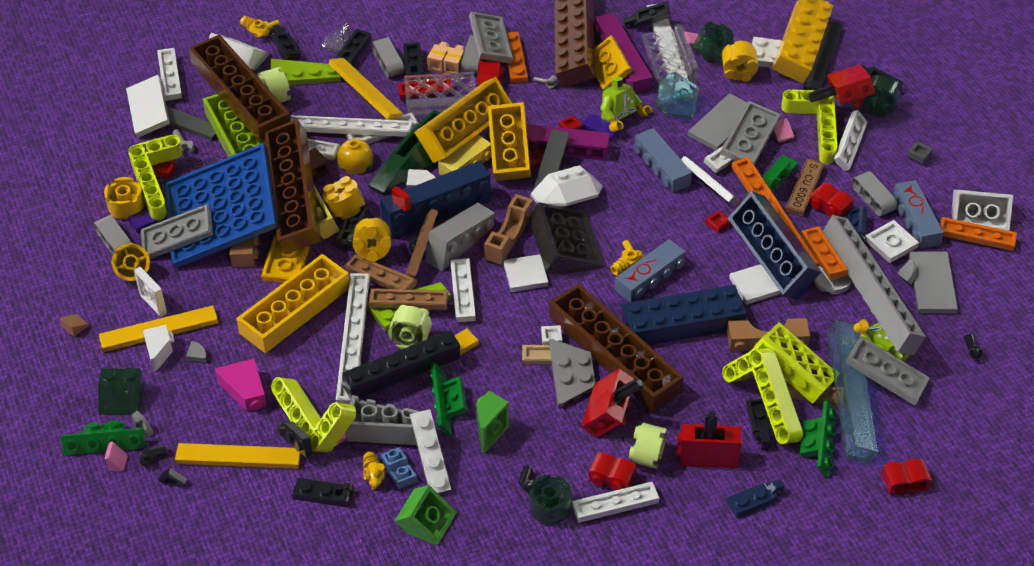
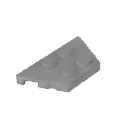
(571, 371)

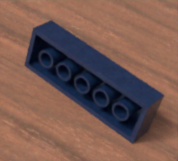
(445, 194)
(774, 245)
(684, 314)

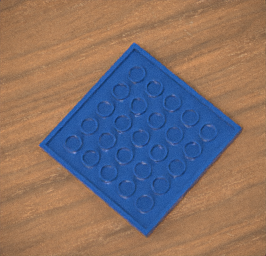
(238, 197)

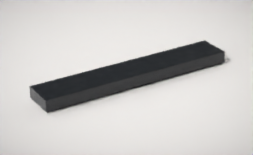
(823, 58)

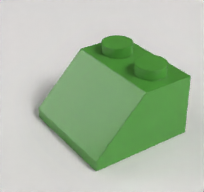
(491, 419)
(426, 515)

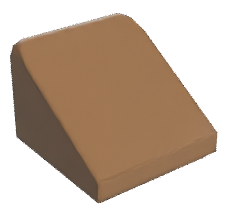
(73, 324)

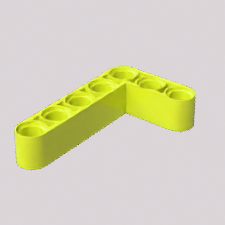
(798, 103)
(142, 158)
(773, 390)
(323, 431)

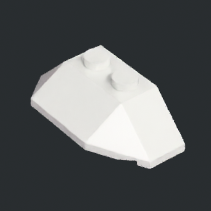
(567, 187)

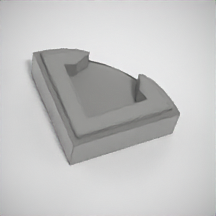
(907, 272)
(196, 353)
(140, 422)

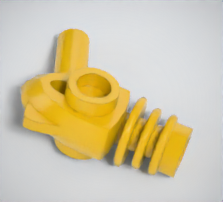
(257, 27)
(628, 258)
(373, 470)

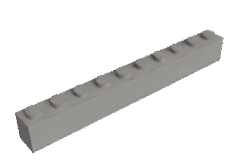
(874, 286)

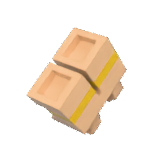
(445, 58)

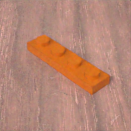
(517, 69)
(978, 233)
(824, 253)

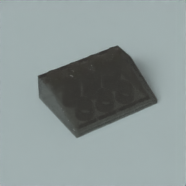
(565, 239)

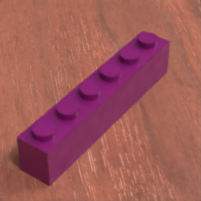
(640, 77)
(580, 142)

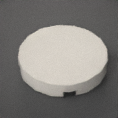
(833, 286)

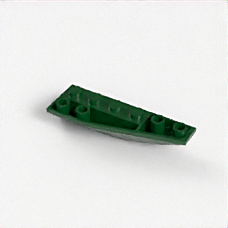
(407, 155)

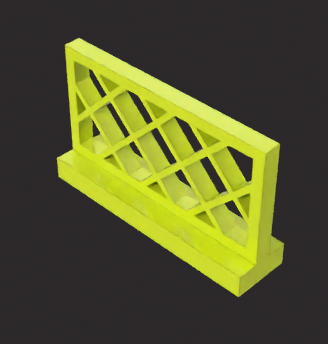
(793, 370)

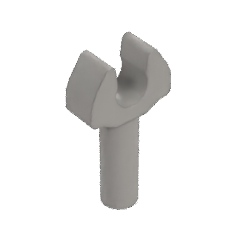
(184, 144)

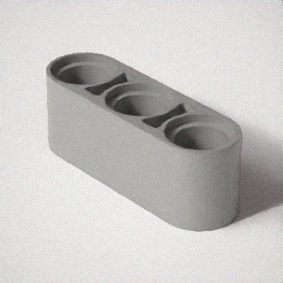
(387, 57)
(470, 59)
(874, 193)
(110, 233)

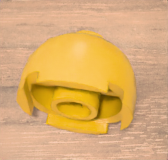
(355, 156)
(127, 259)

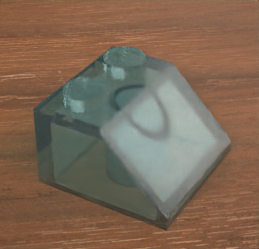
(677, 96)

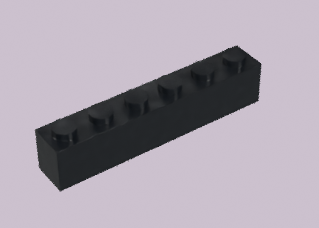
(401, 365)

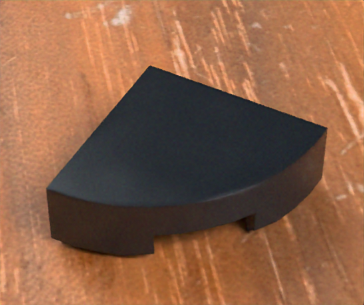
(173, 477)

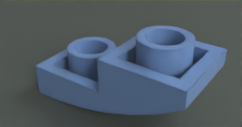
(398, 468)

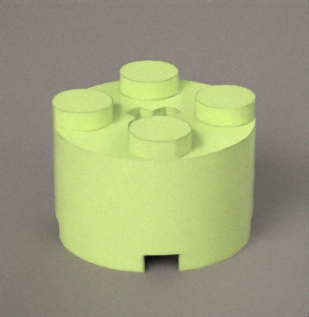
(276, 83)
(409, 326)
(648, 445)

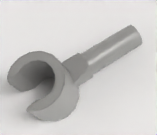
(549, 82)

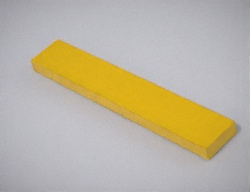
(365, 88)
(176, 323)
(237, 456)

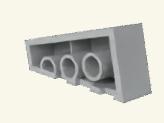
(458, 235)
(380, 423)

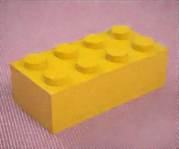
(509, 141)

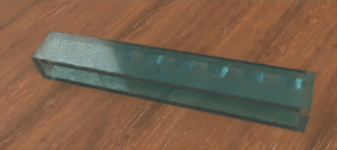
(852, 395)

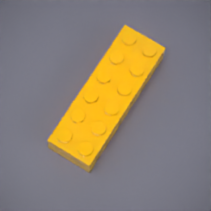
(802, 39)
(461, 120)
(293, 303)

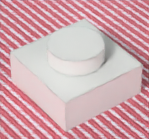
(550, 332)

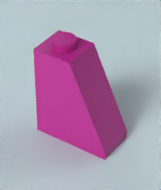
(243, 384)

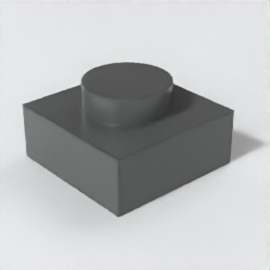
(920, 152)

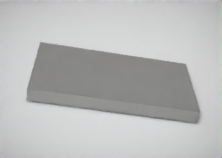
(491, 37)
(718, 123)
(750, 133)
(177, 231)
(933, 283)
(887, 370)

